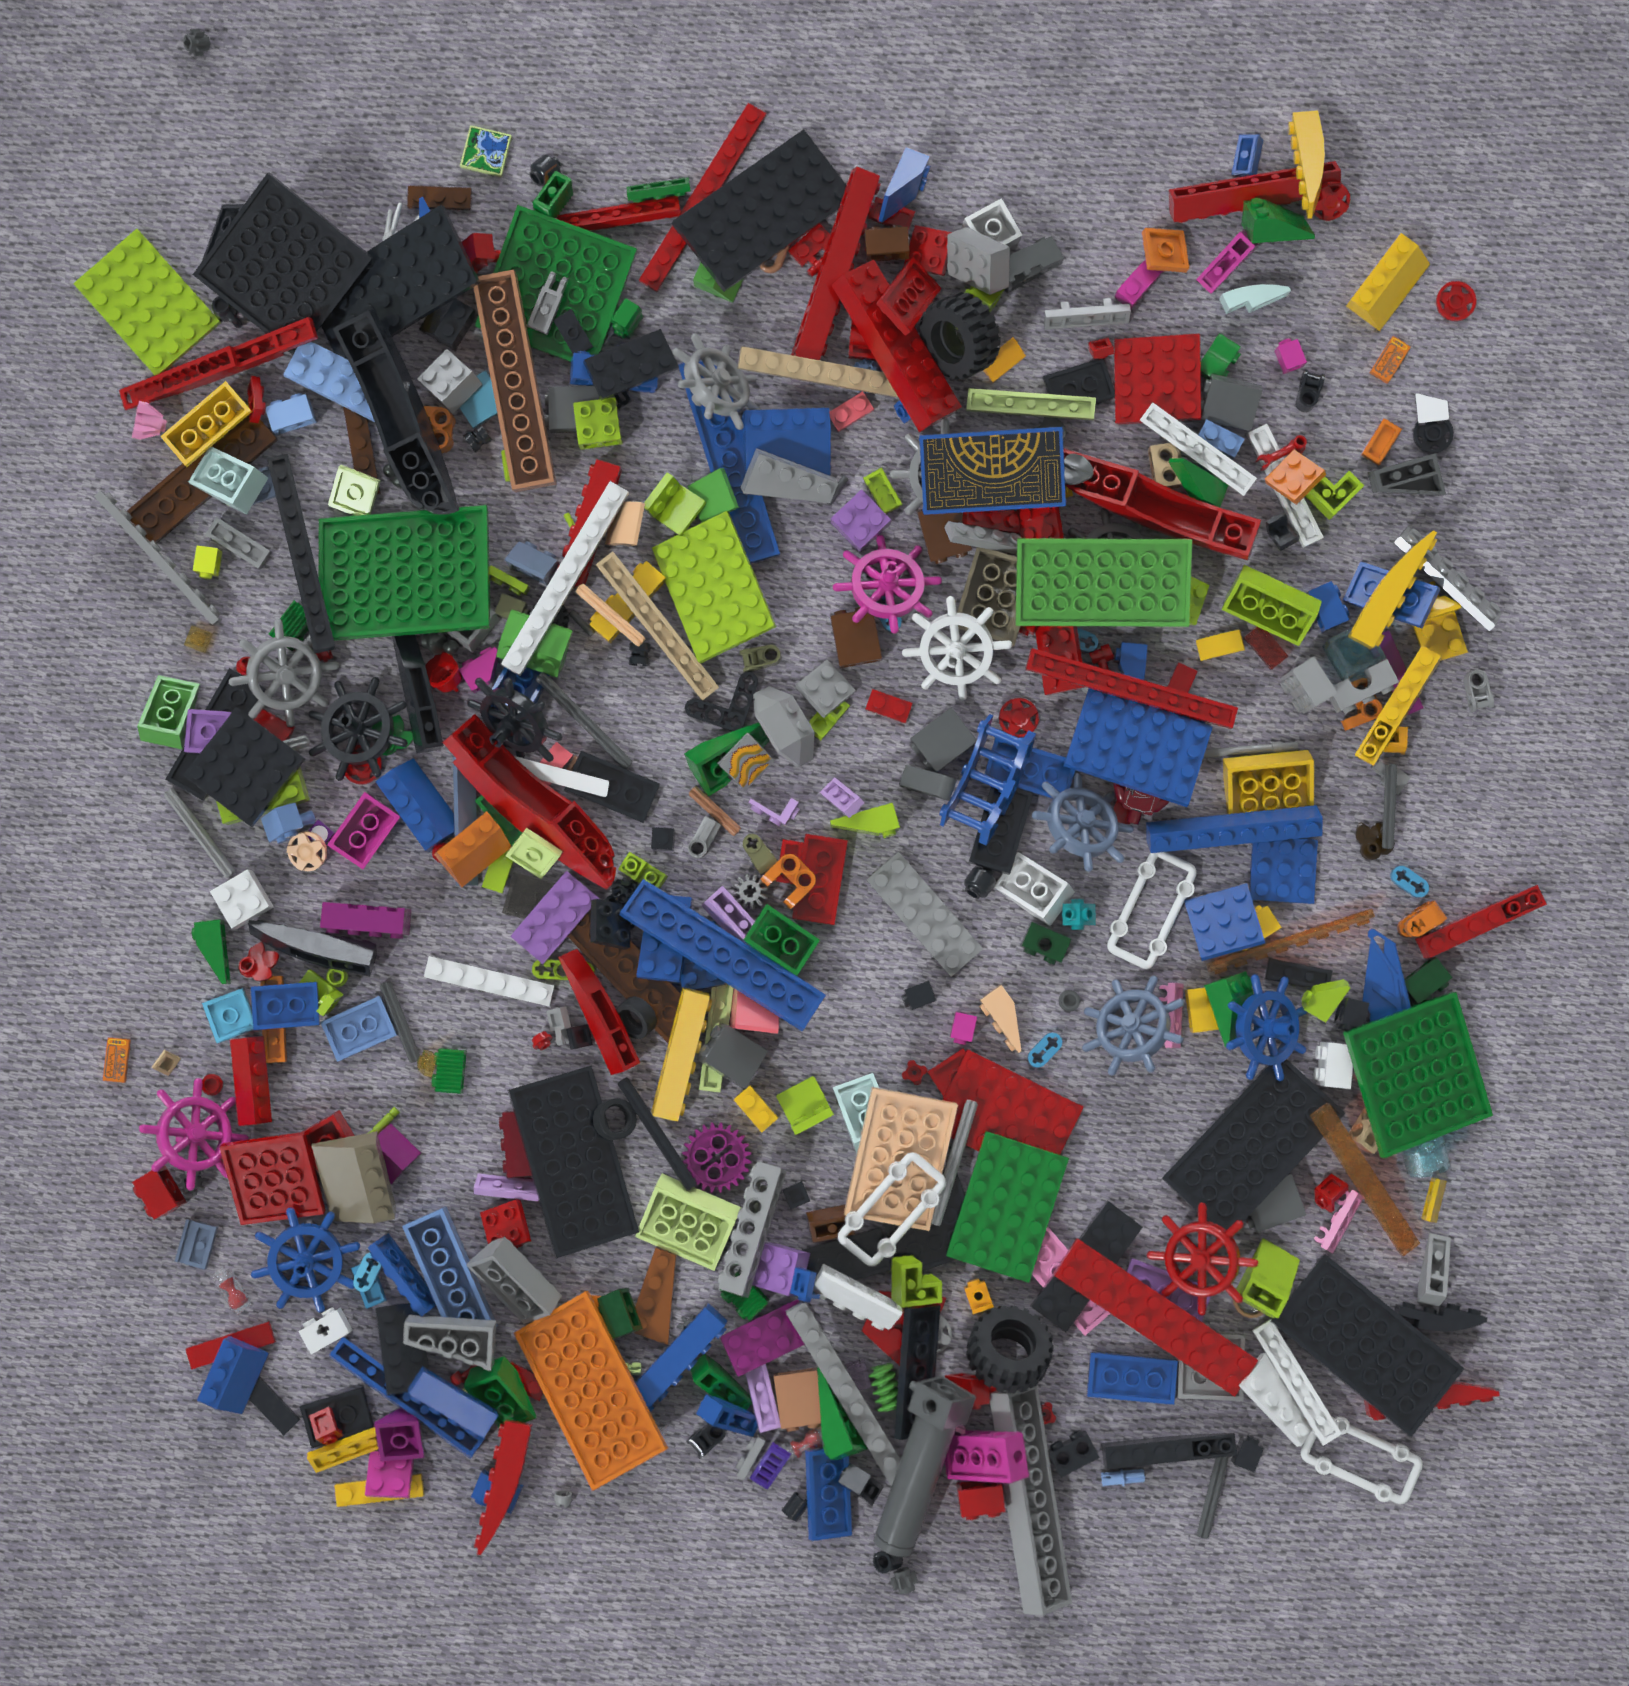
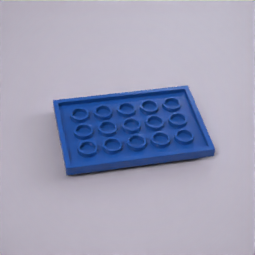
(1138, 747)

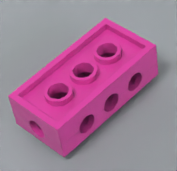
(1007, 1447)

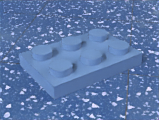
(359, 1028)

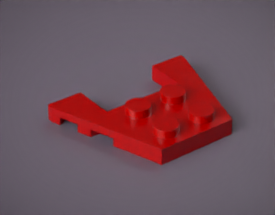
(889, 1340)

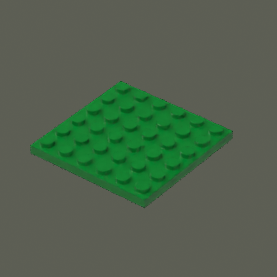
(590, 261)
(1418, 1074)

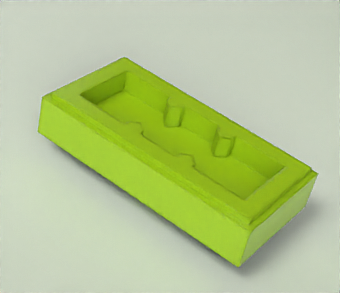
(882, 491)

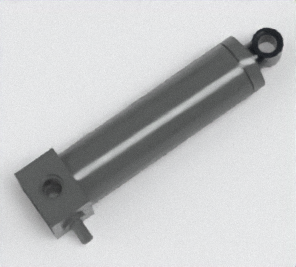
(938, 1411)

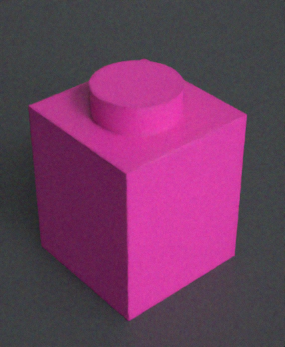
(1290, 355)
(963, 1028)

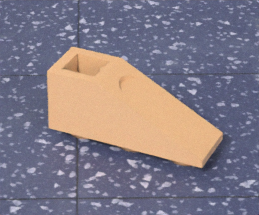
(1003, 1012)

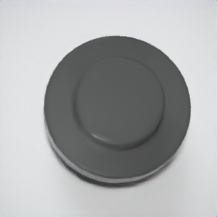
(1069, 1000)

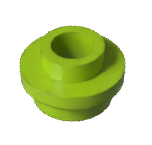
(330, 978)

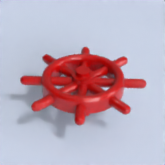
(1202, 1258)

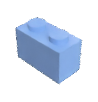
(290, 414)

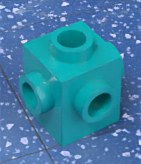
(1078, 914)

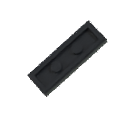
(1296, 973)

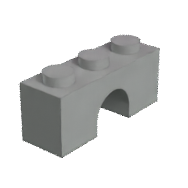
(1379, 678)

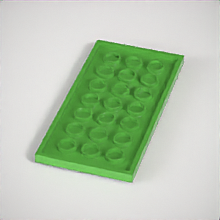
(1103, 582)

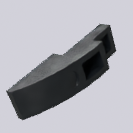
(1448, 1318)

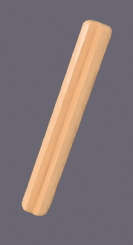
(609, 614)

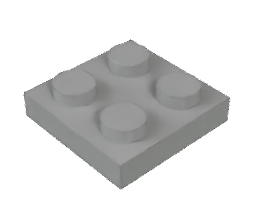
(825, 688)

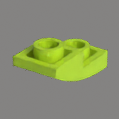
(639, 870)

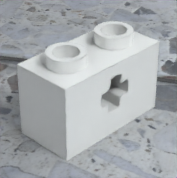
(337, 1324)

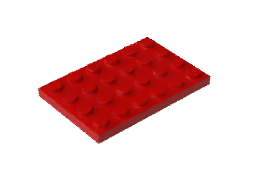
(1010, 1105)

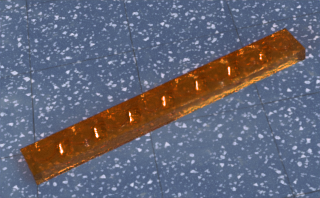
(1281, 945)
(1364, 1179)

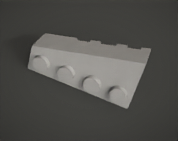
(785, 479)
(453, 1337)

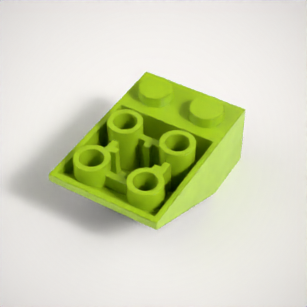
(1270, 1282)

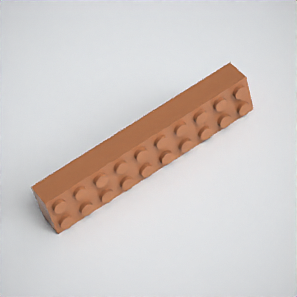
(514, 381)

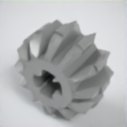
(756, 895)

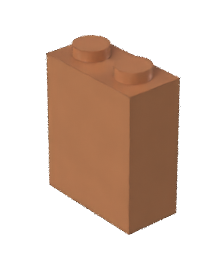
(798, 1398)

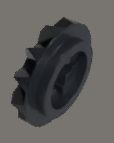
(620, 887)

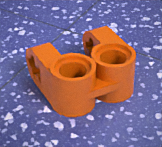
(444, 429)
(1362, 717)
(794, 875)
(1424, 918)

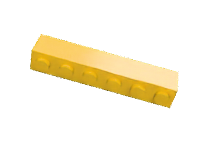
(680, 1054)

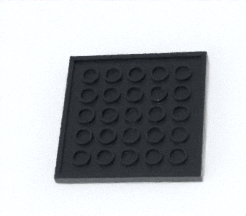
(282, 260)

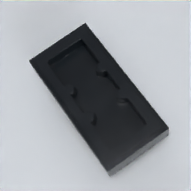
(573, 332)

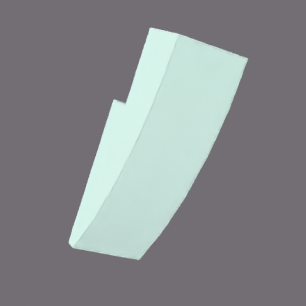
(1252, 297)

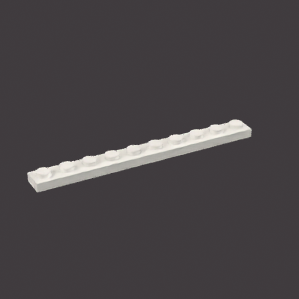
(565, 578)

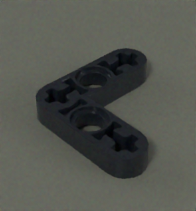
(733, 710)

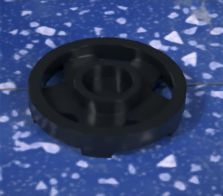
(1432, 435)

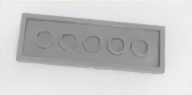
(1453, 582)
(924, 914)

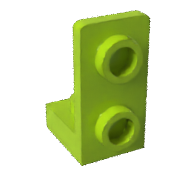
(327, 994)

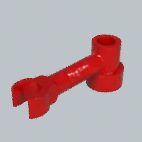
(1295, 444)
(1102, 656)

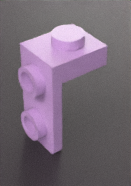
(790, 811)

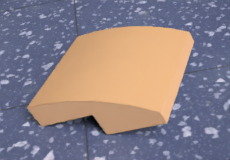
(626, 525)

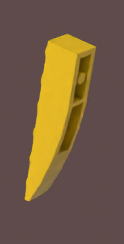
(1309, 155)
(1389, 595)
(1398, 705)

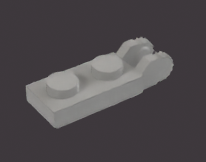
(547, 305)

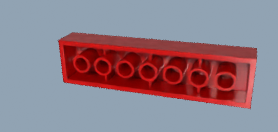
(901, 357)

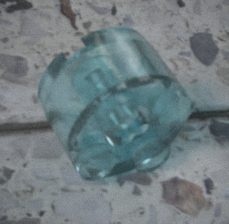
(1426, 1158)

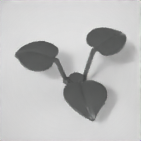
(1076, 467)

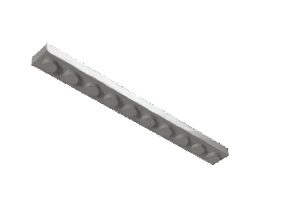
(845, 1389)

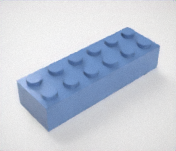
(444, 1267)

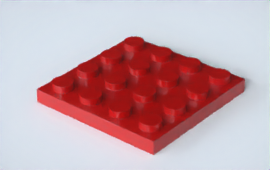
(1158, 372)
(272, 1176)

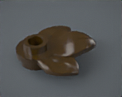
(1371, 837)

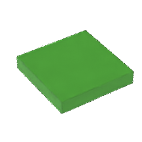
(717, 494)

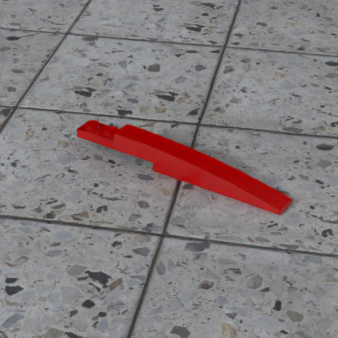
(220, 364)

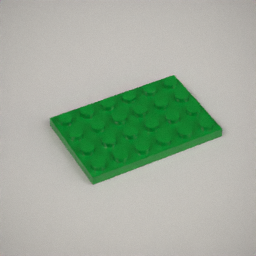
(1007, 1206)

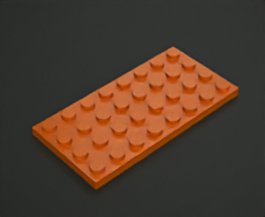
(590, 1390)

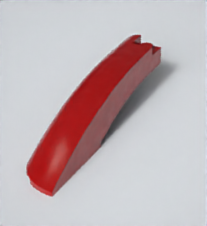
(1166, 510)
(531, 802)

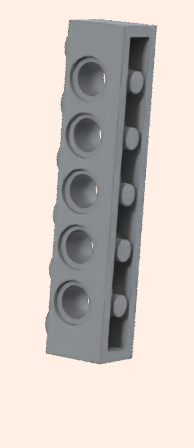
(762, 1220)

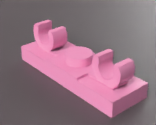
(1174, 992)
(1340, 1221)

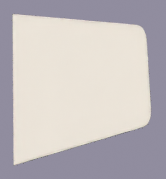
(1431, 409)

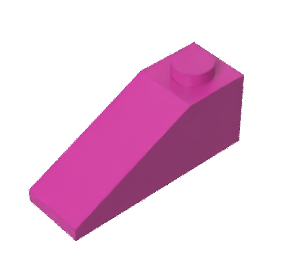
(1227, 262)
(1137, 285)

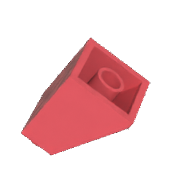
(751, 1016)

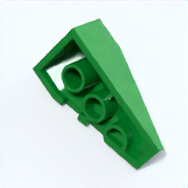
(705, 756)
(838, 1431)

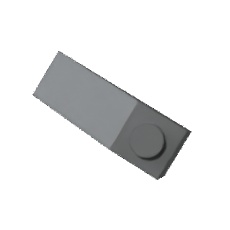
(1434, 1271)

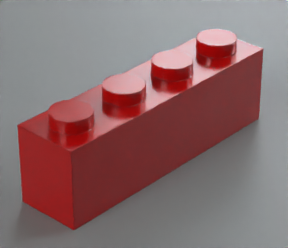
(250, 1080)

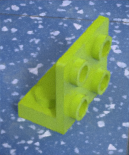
(597, 423)
(673, 504)
(804, 1105)

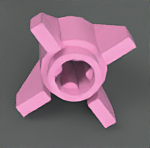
(148, 422)

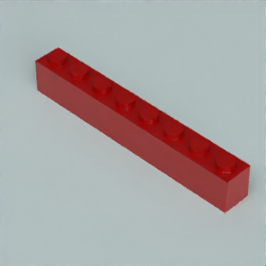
(1229, 195)

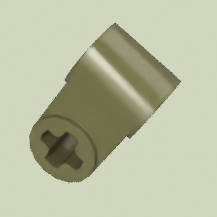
(758, 657)
(761, 856)

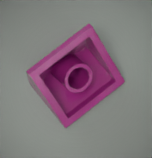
(397, 1152)
(399, 1436)

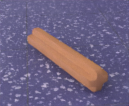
(715, 811)

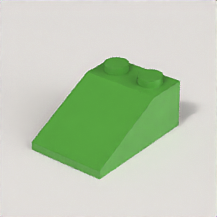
(166, 712)

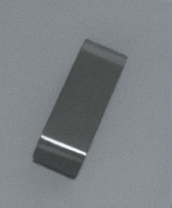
(927, 782)

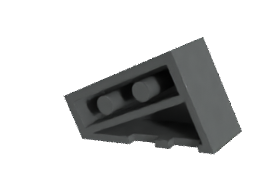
(1033, 262)
(1409, 477)

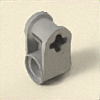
(1478, 692)

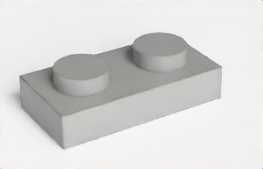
(754, 1447)

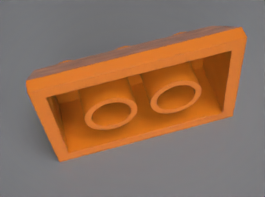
(473, 849)

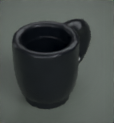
(225, 312)

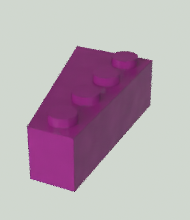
(366, 919)

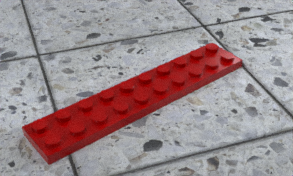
(1052, 639)
(1155, 1317)

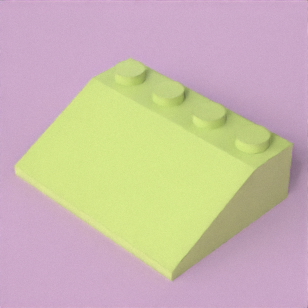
(687, 1222)

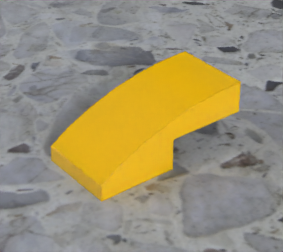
(1220, 645)

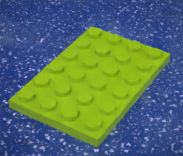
(147, 303)
(713, 587)

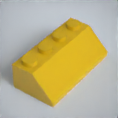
(1389, 282)
(206, 424)

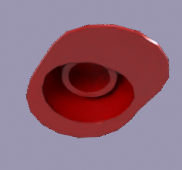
(443, 673)

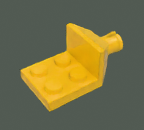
(1441, 630)

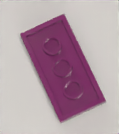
(761, 1340)

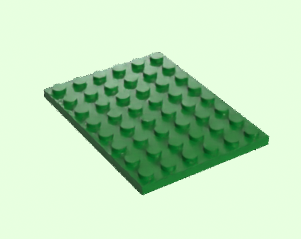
(405, 572)

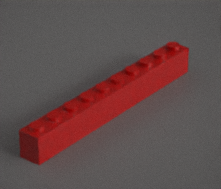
(835, 262)

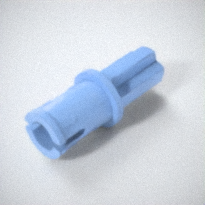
(1122, 1477)

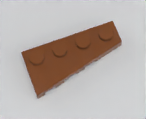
(656, 1297)

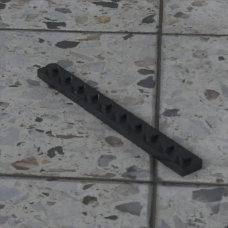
(301, 554)

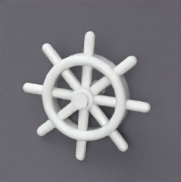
(956, 648)

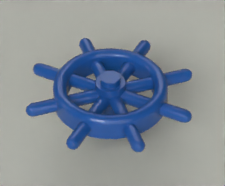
(1267, 1027)
(305, 1260)

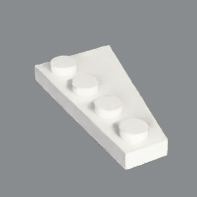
(1274, 1399)

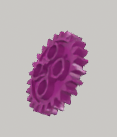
(704, 1141)

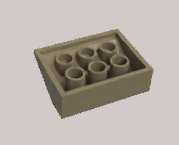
(992, 585)
(355, 1179)

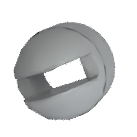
(563, 1500)

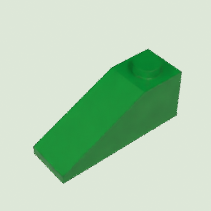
(1198, 482)
(211, 941)
(718, 1382)

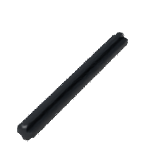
(657, 1133)

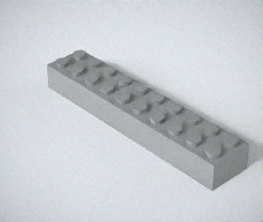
(1033, 1507)

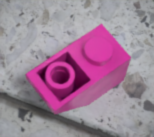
(481, 667)

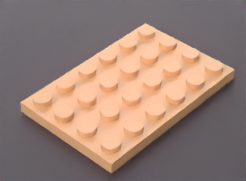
(891, 1129)

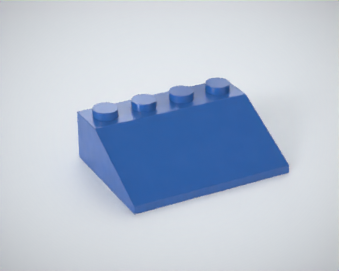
(790, 434)

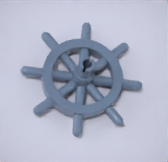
(1082, 822)
(1133, 1025)

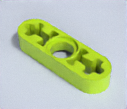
(546, 975)

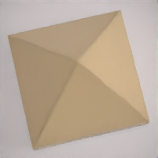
(166, 1062)

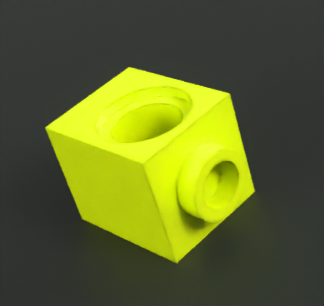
(207, 562)

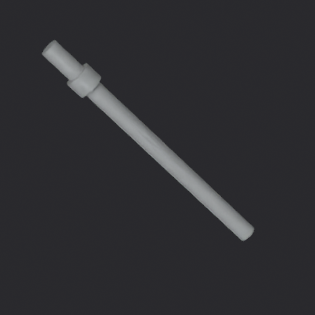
(1274, 747)

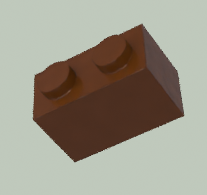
(887, 243)
(826, 1223)

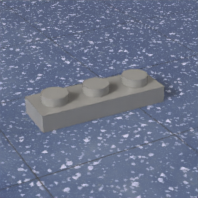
(238, 543)

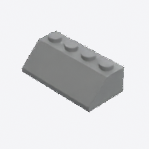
(514, 1280)

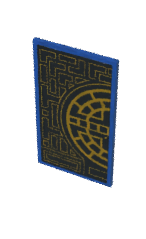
(992, 470)

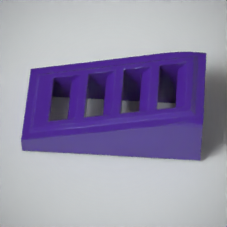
(767, 1475)

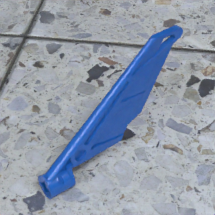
(1384, 979)

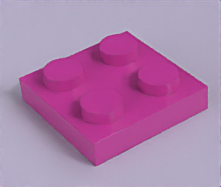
(388, 1478)

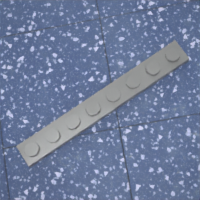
(153, 551)

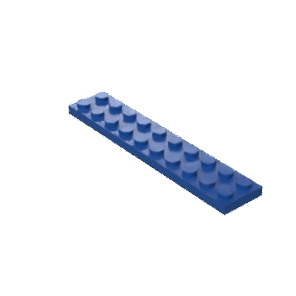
(725, 450)
(722, 955)

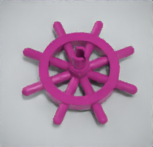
(887, 583)
(192, 1133)

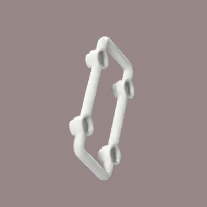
(1119, 927)
(897, 1172)
(1381, 1491)

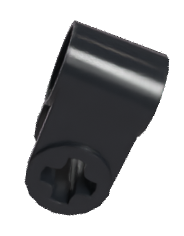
(1309, 387)
(705, 1440)

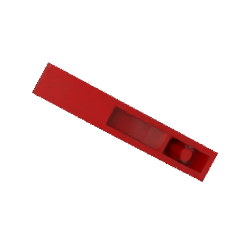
(1480, 922)
(599, 1014)
(1458, 1393)
(504, 1478)

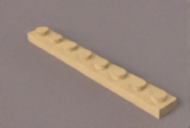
(815, 371)
(657, 625)

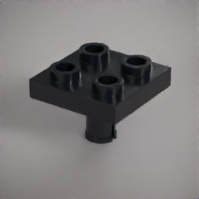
(608, 926)

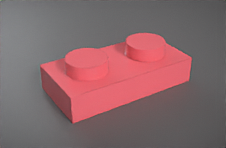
(850, 411)

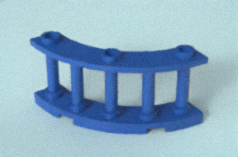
(1006, 788)

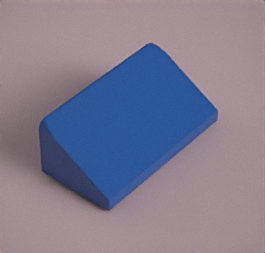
(1247, 155)

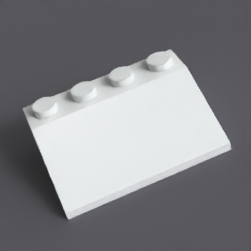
(856, 1297)

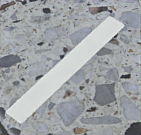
(566, 778)

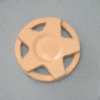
(307, 851)

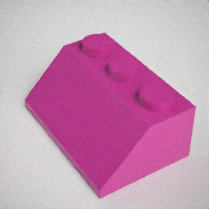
(363, 830)

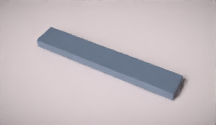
(464, 807)

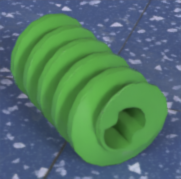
(885, 1385)

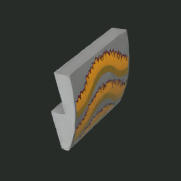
(746, 761)

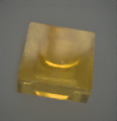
(198, 639)
(426, 1063)

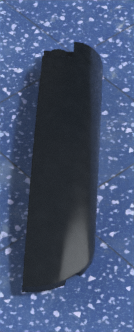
(398, 413)

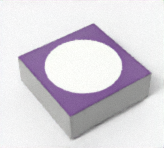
(321, 830)

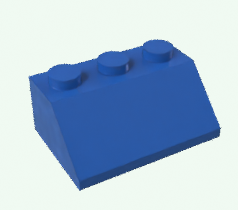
(233, 1376)

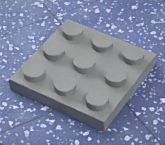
(1196, 1386)

